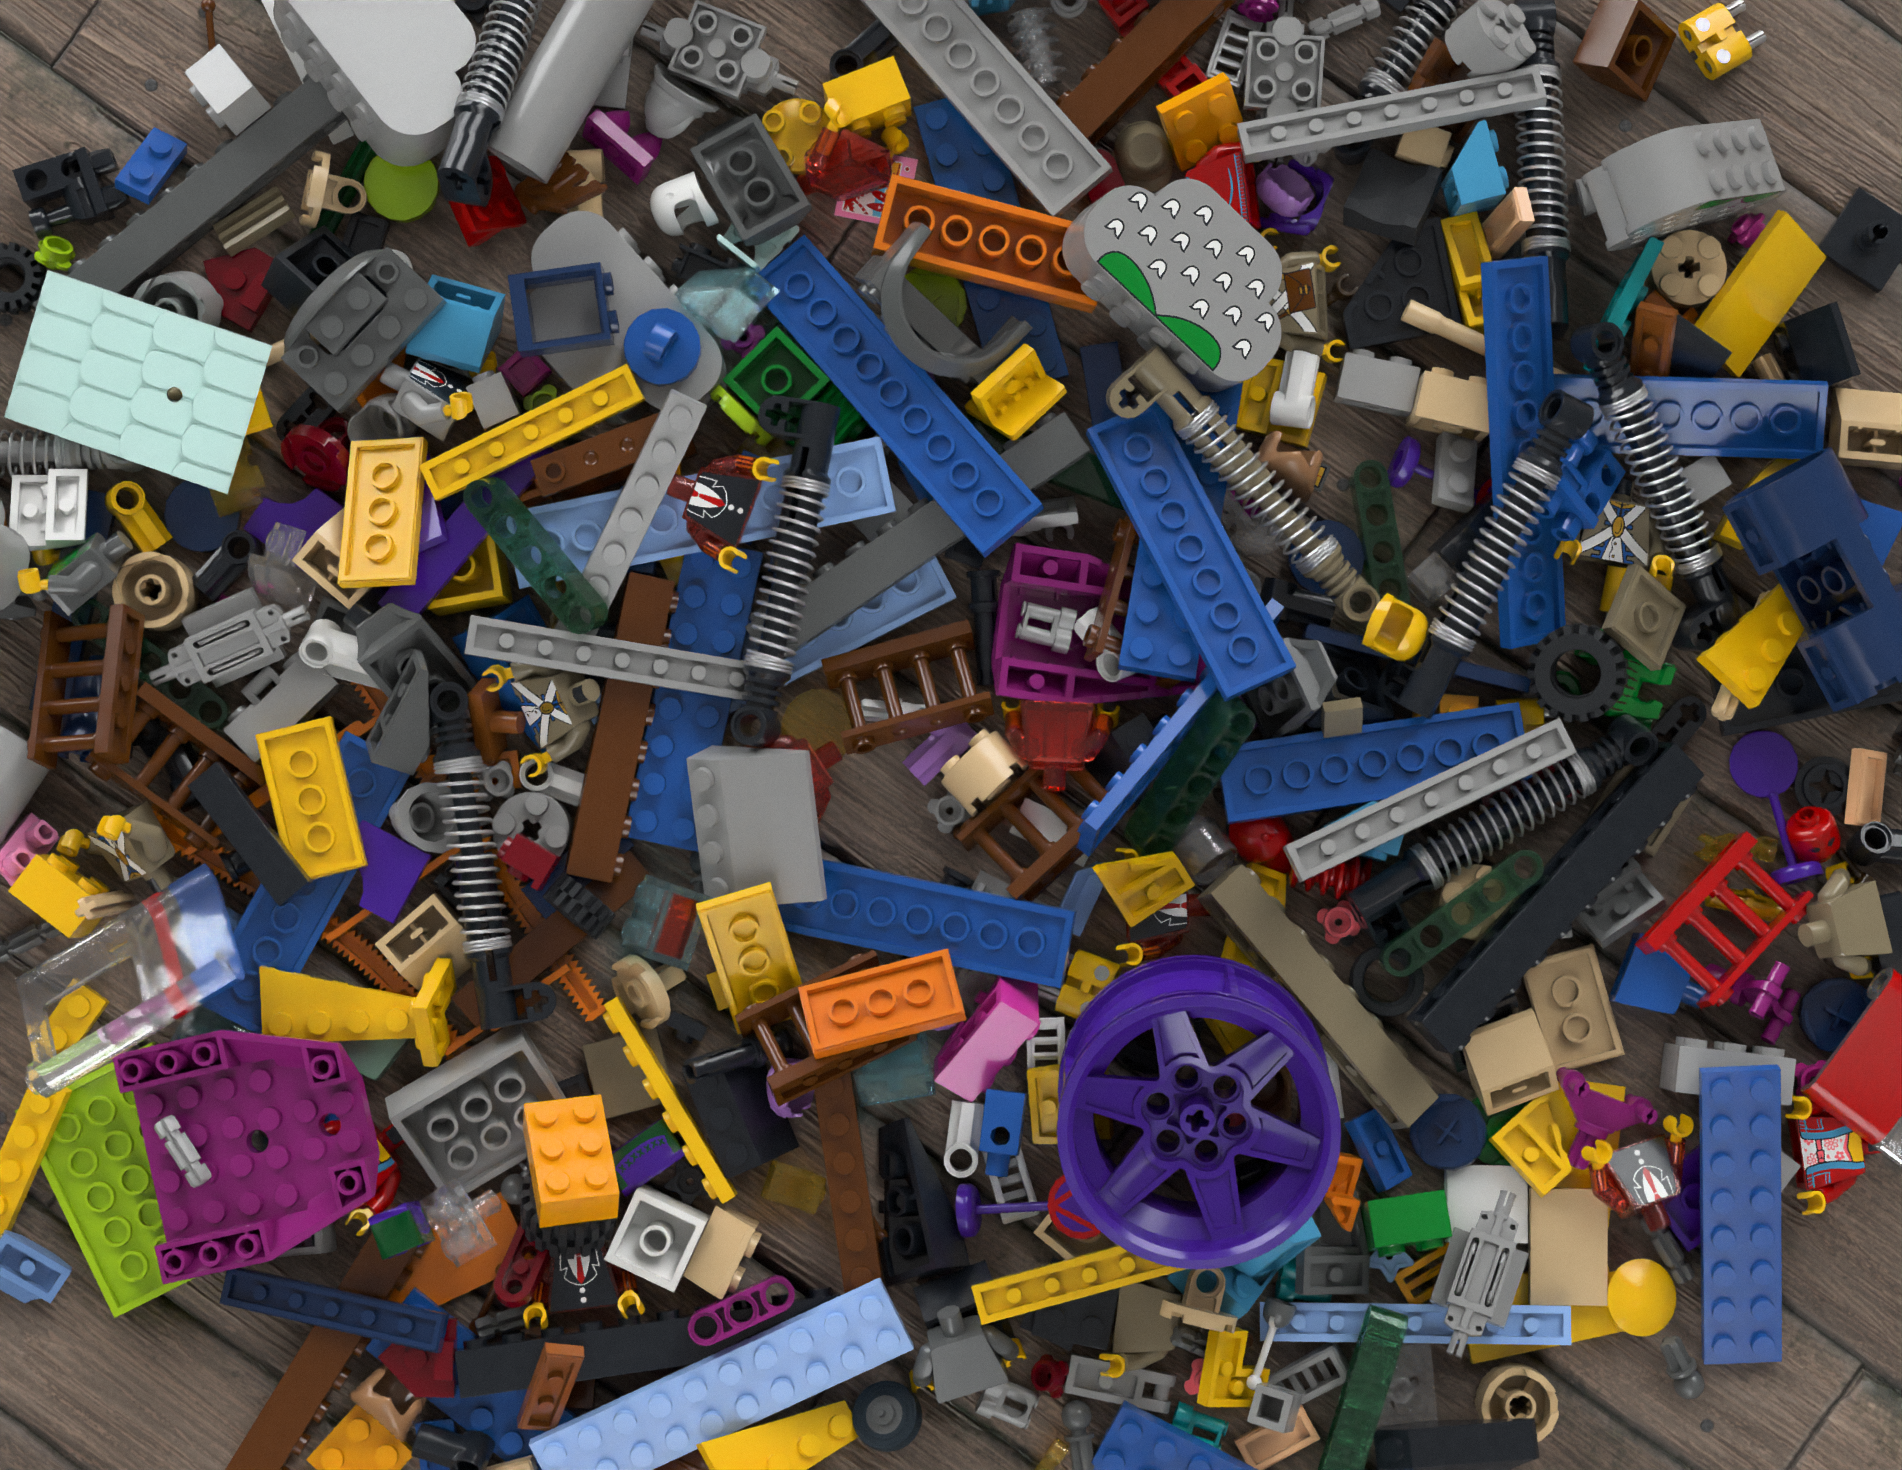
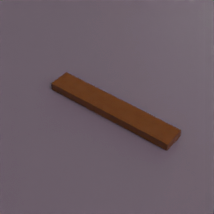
(556, 936)

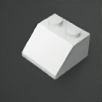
(657, 1237)

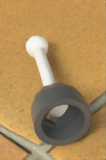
(1277, 1315)

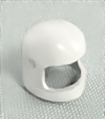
(677, 194)

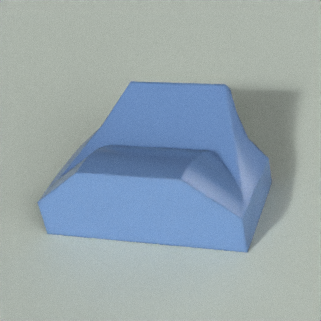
(1082, 895)
(29, 1269)

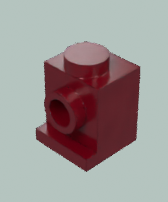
(528, 860)

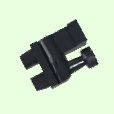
(79, 181)

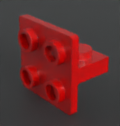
(501, 212)

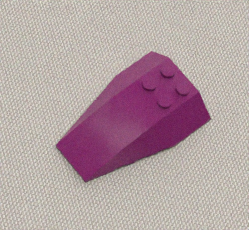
(1033, 670)

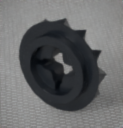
(1813, 771)

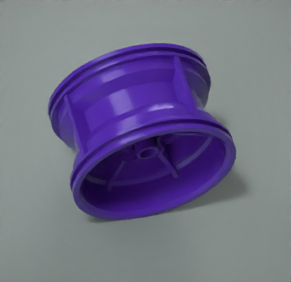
(1223, 1223)

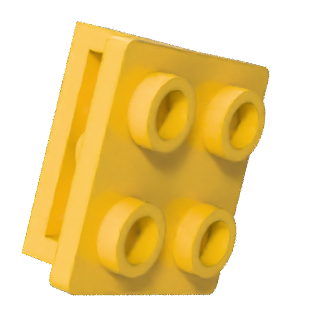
(1015, 394)

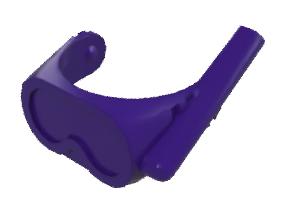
(1322, 185)

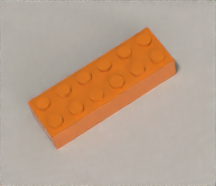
(982, 241)

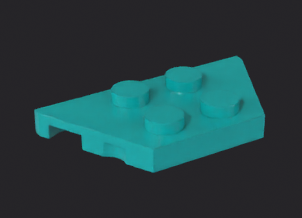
(1631, 288)

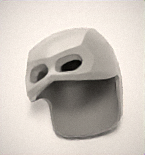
(380, 421)

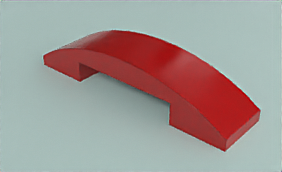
(1182, 75)

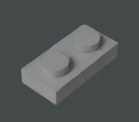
(1454, 472)

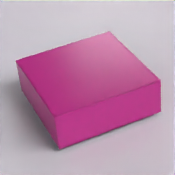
(525, 373)

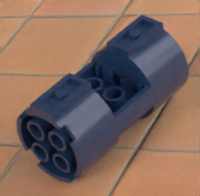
(1810, 536)

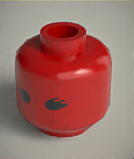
(1813, 834)

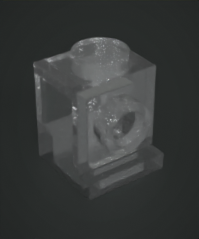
(1430, 579)

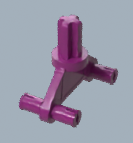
(1764, 998)
(1598, 1113)

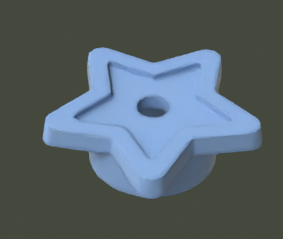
(1390, 1267)

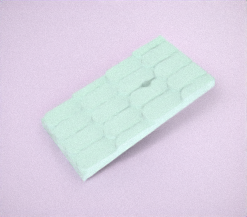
(103, 374)

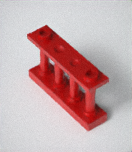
(1687, 911)

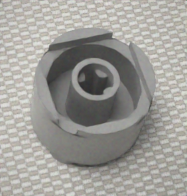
(1490, 38)
(183, 294)
(537, 809)

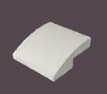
(50, 508)
(1478, 1190)

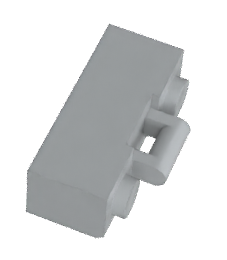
(294, 700)

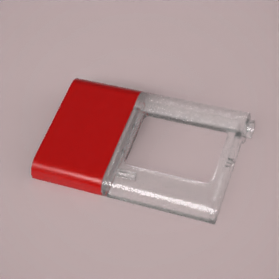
(1864, 1073)

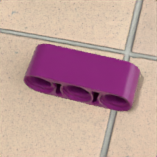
(726, 1324)

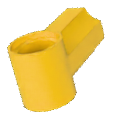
(139, 521)

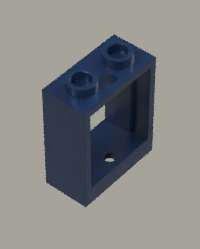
(522, 311)

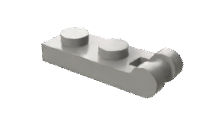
(1086, 1381)

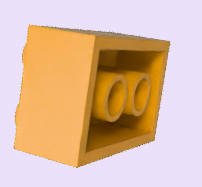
(570, 1161)

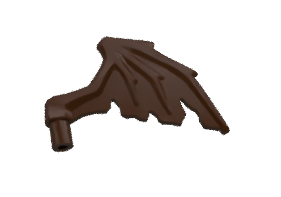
(561, 190)

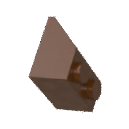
(1625, 47)

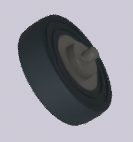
(887, 1416)

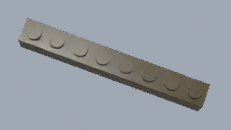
(1344, 1027)

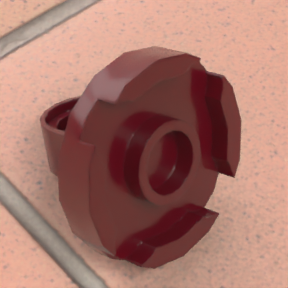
(319, 453)

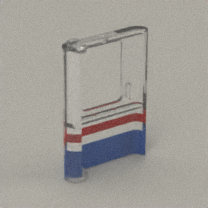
(181, 961)

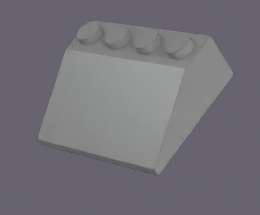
(757, 822)
(470, 1110)

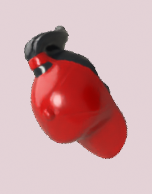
(1259, 840)

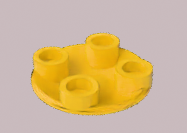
(795, 129)
(1641, 1297)

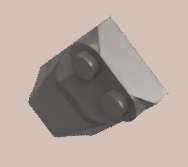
(750, 179)
(387, 644)
(1292, 699)

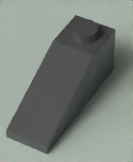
(402, 729)

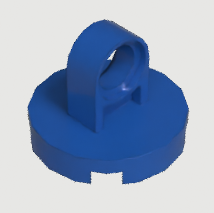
(662, 347)

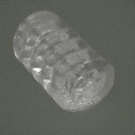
(1035, 45)

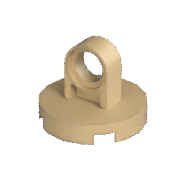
(322, 191)
(646, 988)
(1199, 1307)

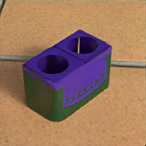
(646, 1156)
(400, 1229)

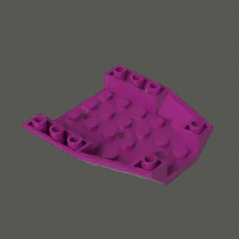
(256, 1200)

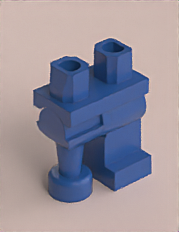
(1582, 488)

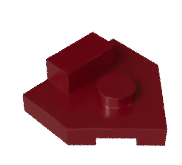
(239, 284)
(424, 1371)

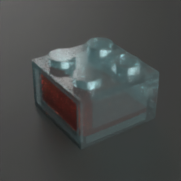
(664, 922)

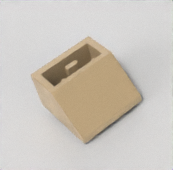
(1866, 428)
(321, 560)
(422, 937)
(1509, 1062)
(721, 1249)

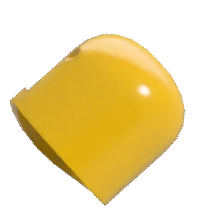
(1396, 629)

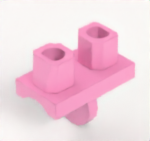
(27, 840)

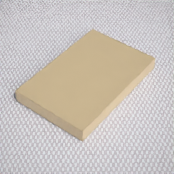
(1573, 1008)
(1567, 1248)

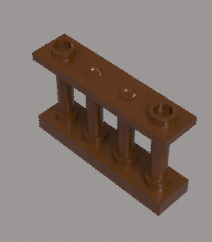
(595, 462)
(1096, 635)
(898, 654)
(117, 694)
(181, 730)
(1053, 856)
(798, 1079)

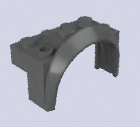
(338, 312)
(919, 327)

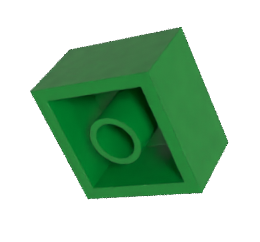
(776, 369)
(1406, 1221)

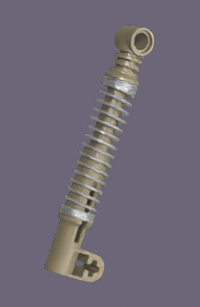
(1244, 474)

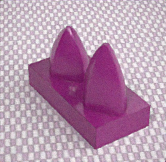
(629, 154)

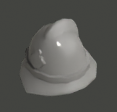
(673, 104)
(419, 818)

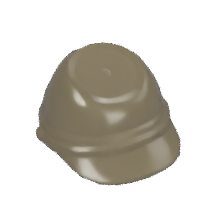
(1144, 156)

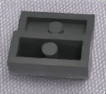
(1622, 905)

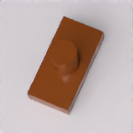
(491, 722)

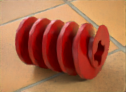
(1341, 877)

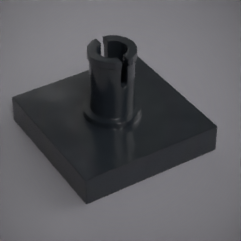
(1865, 240)

